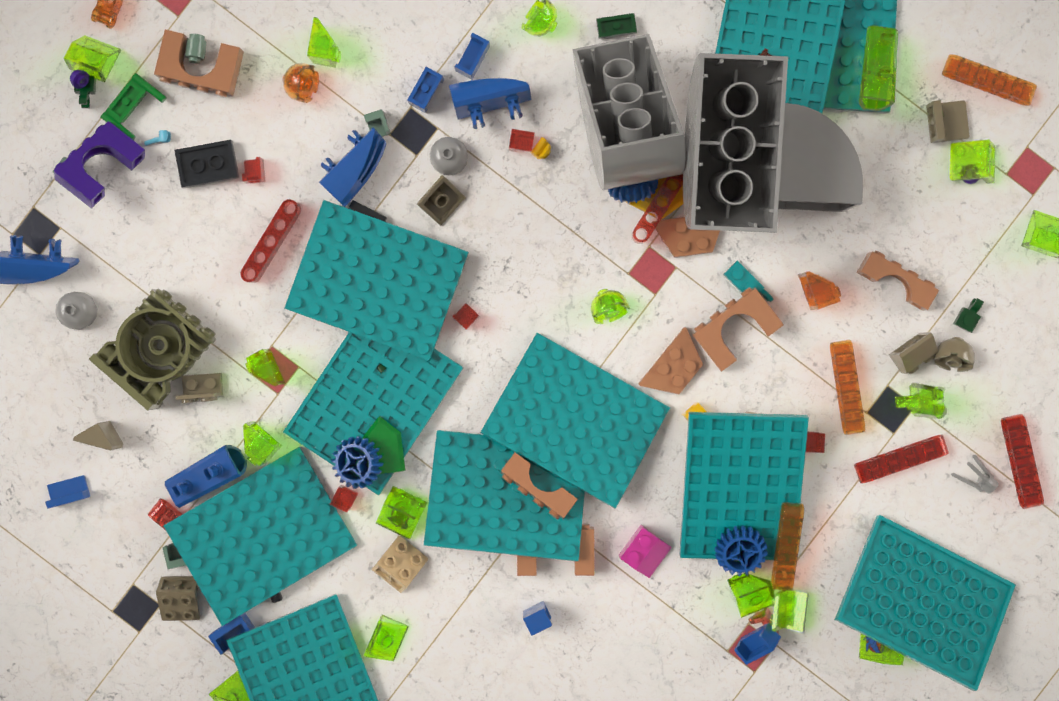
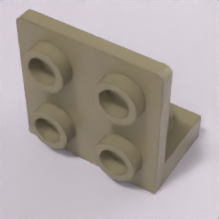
(947, 121)
(201, 386)
(178, 598)

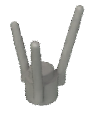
(986, 481)

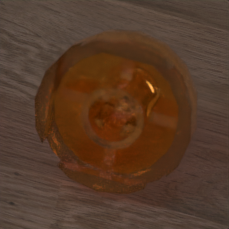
(301, 82)

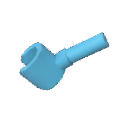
(164, 136)

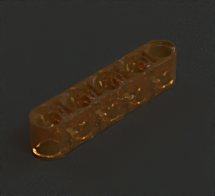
(989, 80)
(847, 387)
(787, 546)

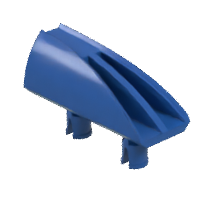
(486, 95)
(355, 168)
(28, 268)
(206, 475)

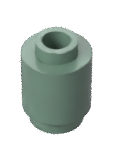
(195, 48)

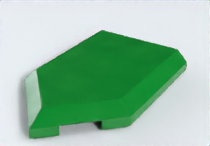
(390, 445)

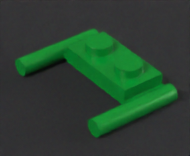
(128, 100)

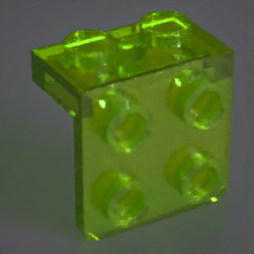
(789, 610)

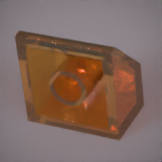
(818, 290)

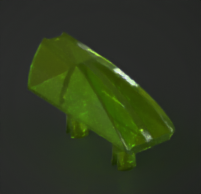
(879, 68)
(924, 401)

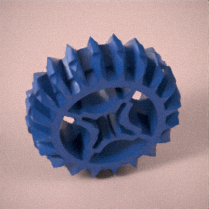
(634, 192)
(347, 451)
(727, 554)

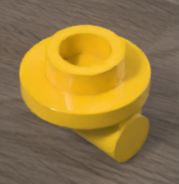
(541, 149)

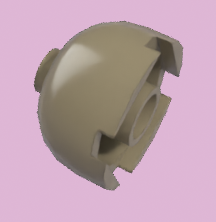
(955, 354)

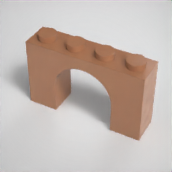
(220, 80)
(710, 333)
(584, 567)

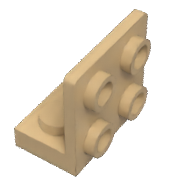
(400, 564)

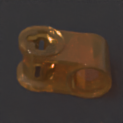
(108, 10)

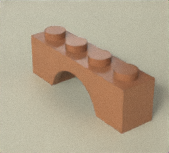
(918, 292)
(558, 501)

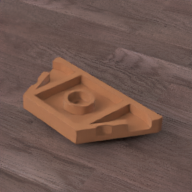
(685, 241)
(675, 366)

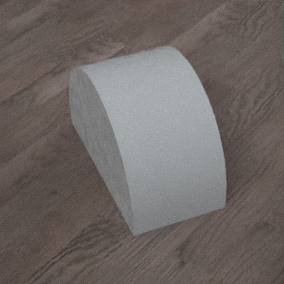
(628, 113)
(734, 142)
(817, 164)

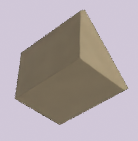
(441, 200)
(100, 435)

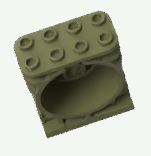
(156, 307)

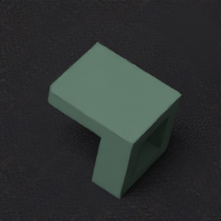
(378, 121)
(172, 557)

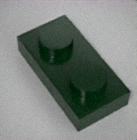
(616, 25)

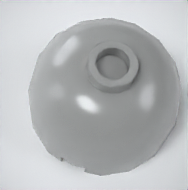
(448, 156)
(76, 310)

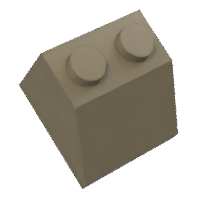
(914, 352)

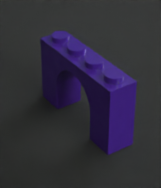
(107, 141)

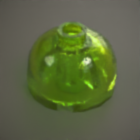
(541, 18)
(608, 305)

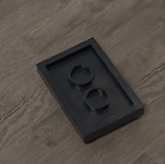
(206, 163)

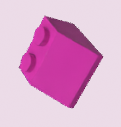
(644, 551)

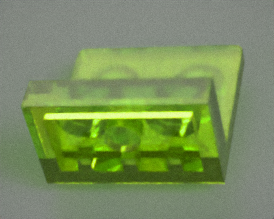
(972, 161)

